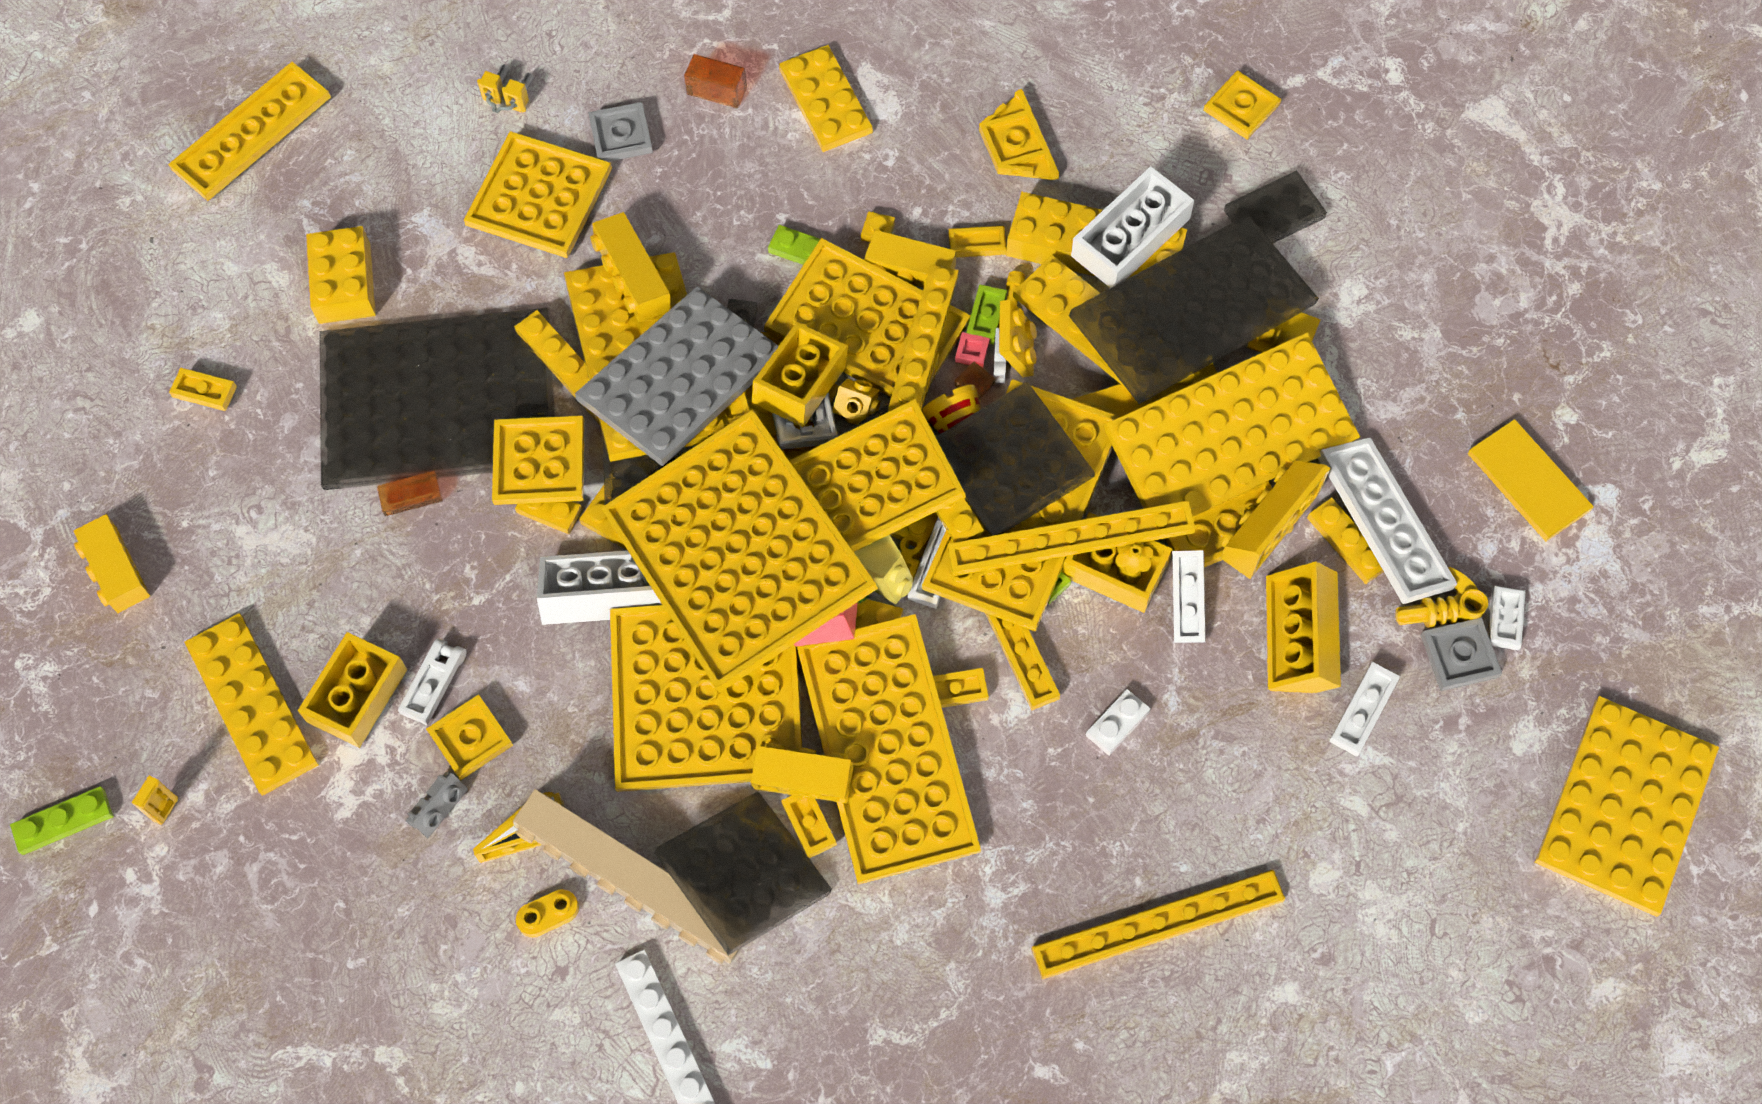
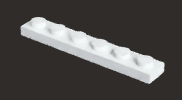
(663, 1030)

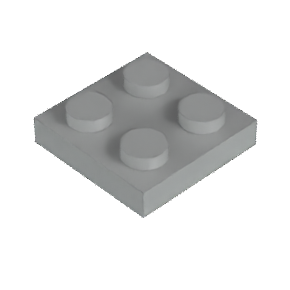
(620, 132)
(1461, 654)

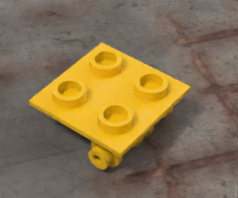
(1286, 331)

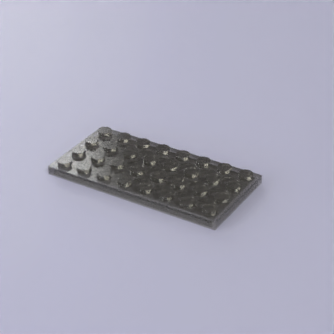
(1193, 308)

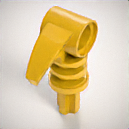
(1452, 609)

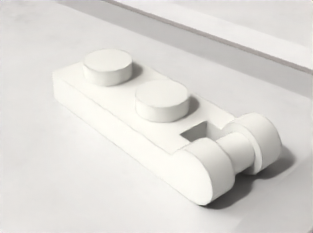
(431, 681)

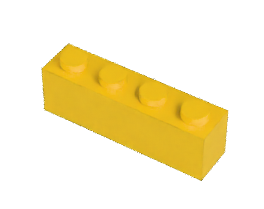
(631, 267)

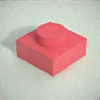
(972, 349)

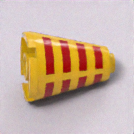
(950, 410)

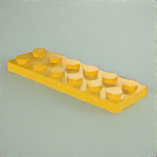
(249, 131)
(251, 704)

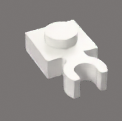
(999, 362)

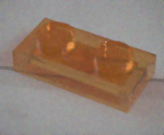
(409, 493)

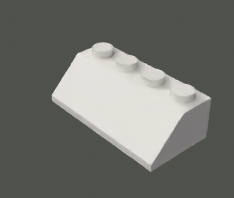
(589, 586)

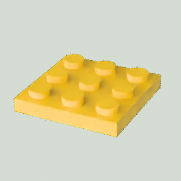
(538, 460)

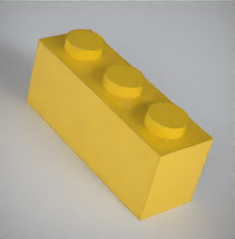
(907, 257)
(110, 564)
(802, 773)

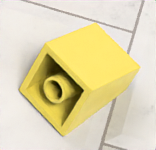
(886, 568)

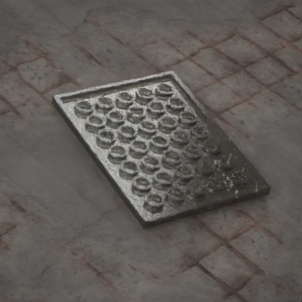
(424, 396)

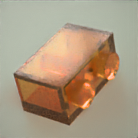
(715, 81)

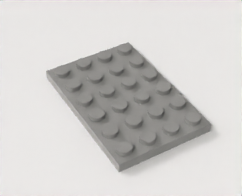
(678, 375)

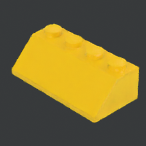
(1274, 516)
(1303, 629)

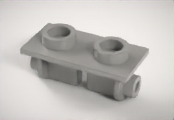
(444, 795)

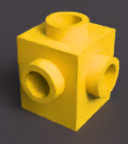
(856, 400)

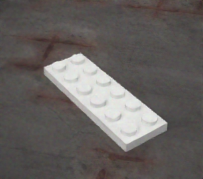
(1387, 521)

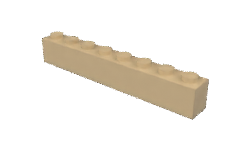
(615, 868)

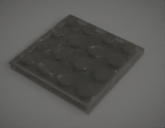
(1013, 459)
(742, 872)

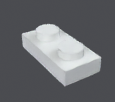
(1118, 722)

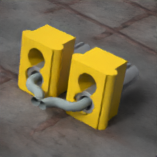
(514, 93)

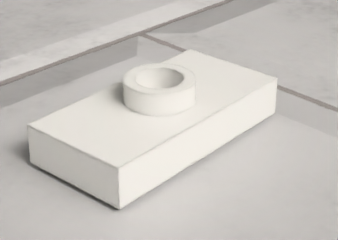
(1506, 617)

